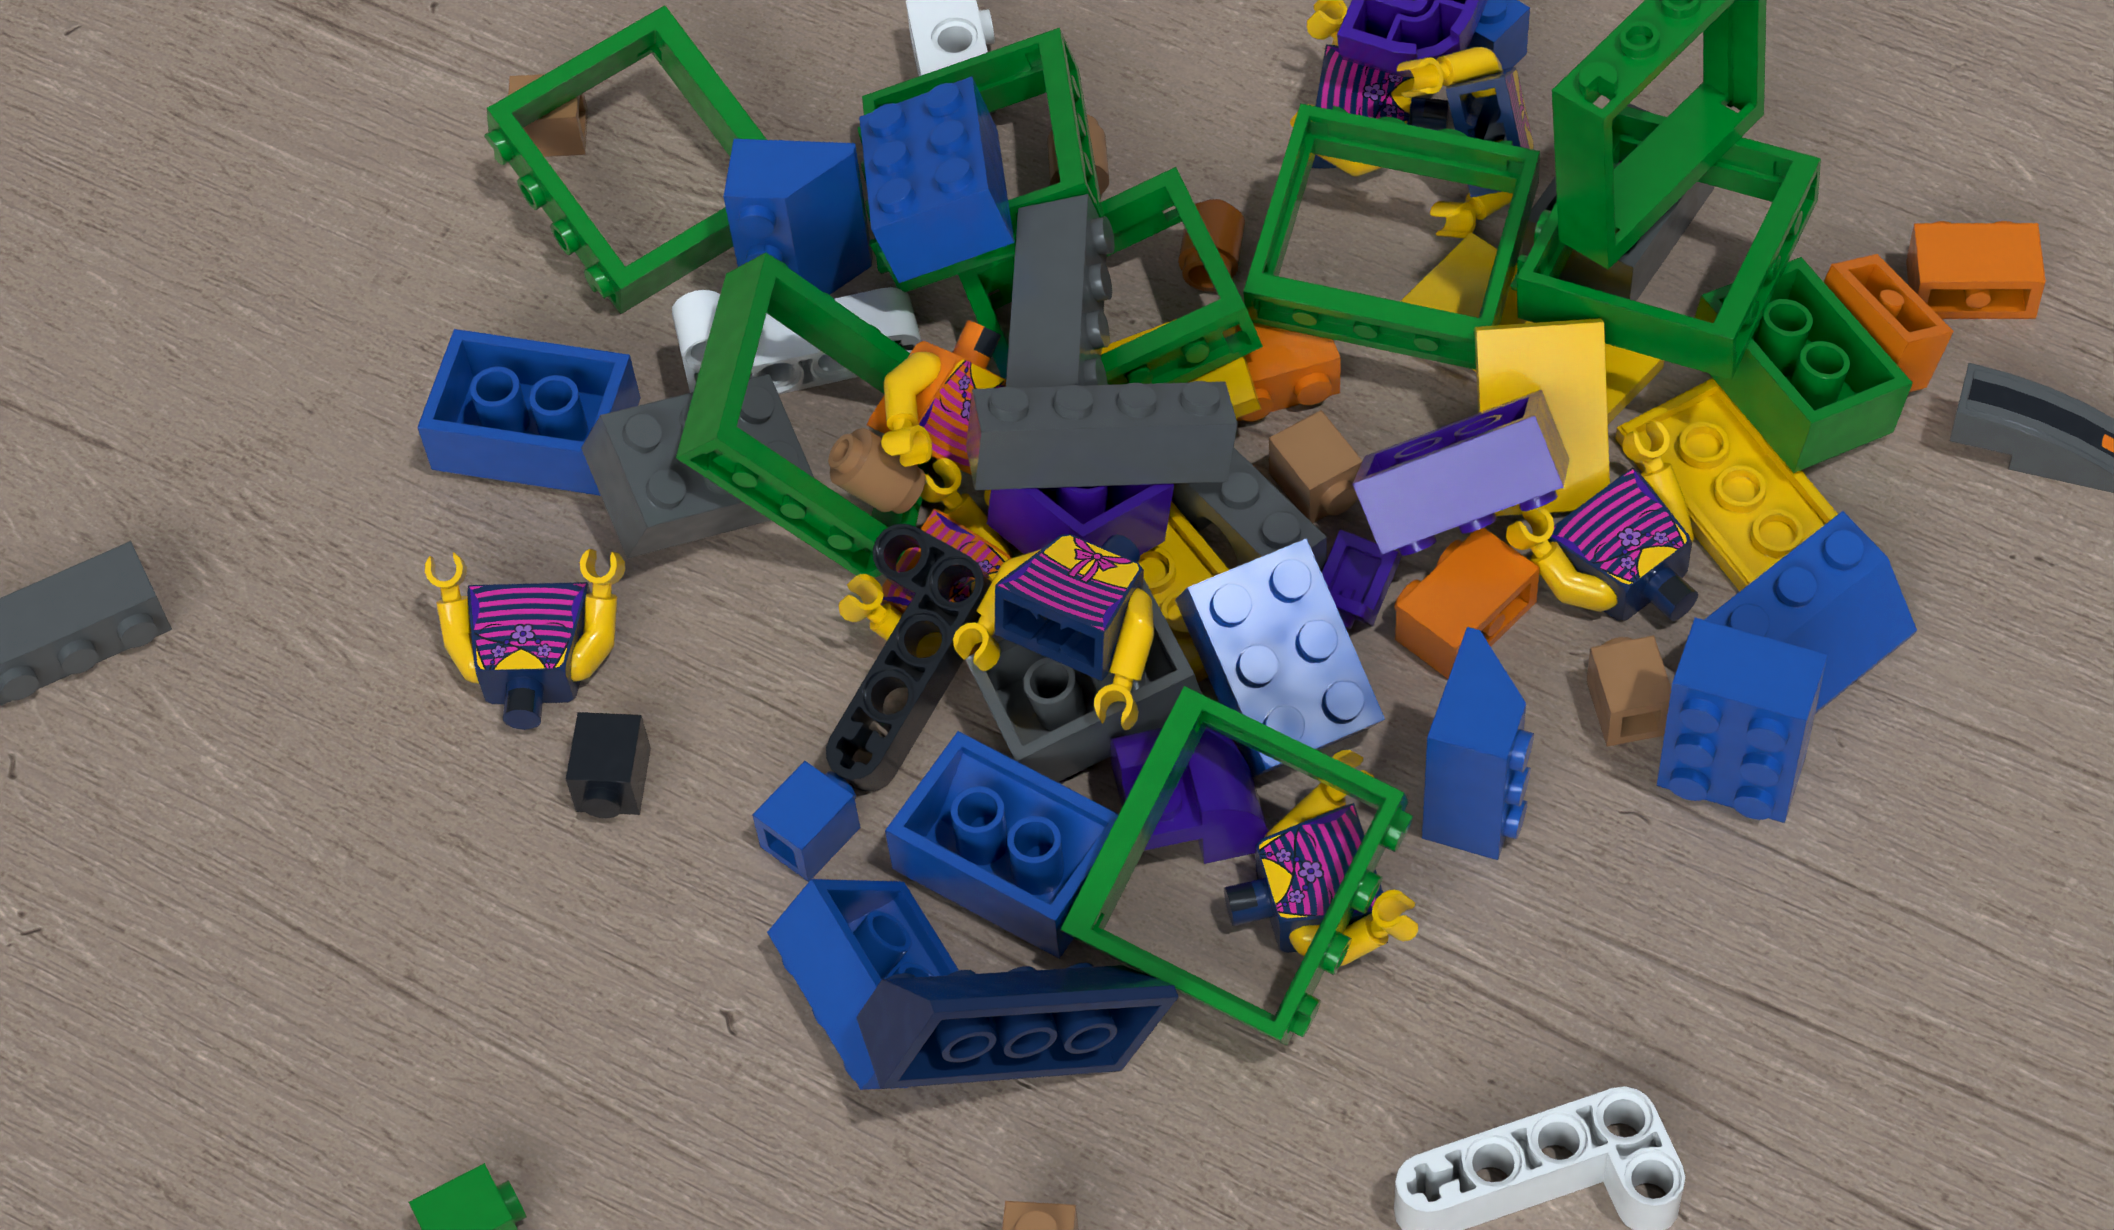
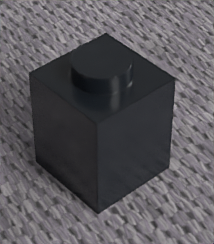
(608, 764)

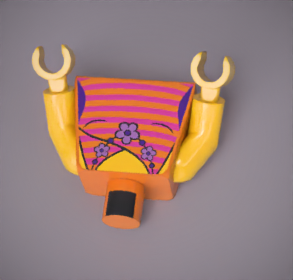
(930, 399)
(960, 526)

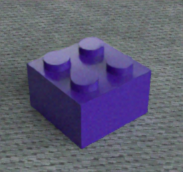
(1094, 513)

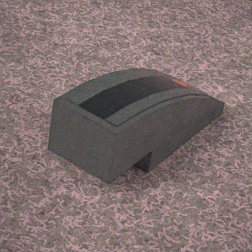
(2036, 425)

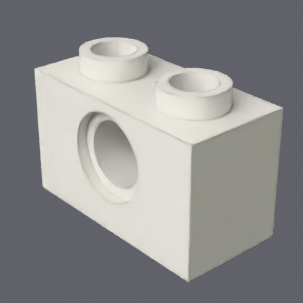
(947, 32)

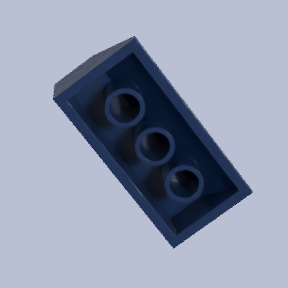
(1009, 1023)

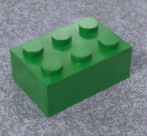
(1812, 373)

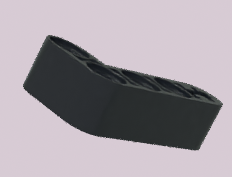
(898, 662)

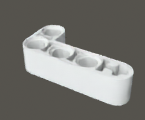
(784, 354)
(1538, 1178)

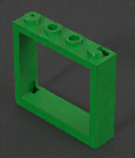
(1005, 78)
(542, 187)
(1609, 208)
(1368, 318)
(1716, 348)
(1173, 351)
(747, 467)
(1142, 813)

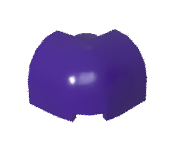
(1398, 31)
(1211, 801)

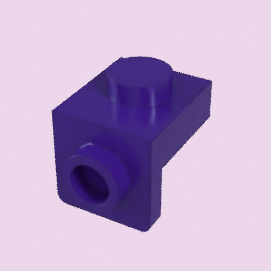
(1358, 577)

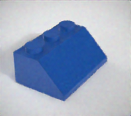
(800, 208)
(1830, 598)
(1477, 755)
(999, 841)
(841, 945)

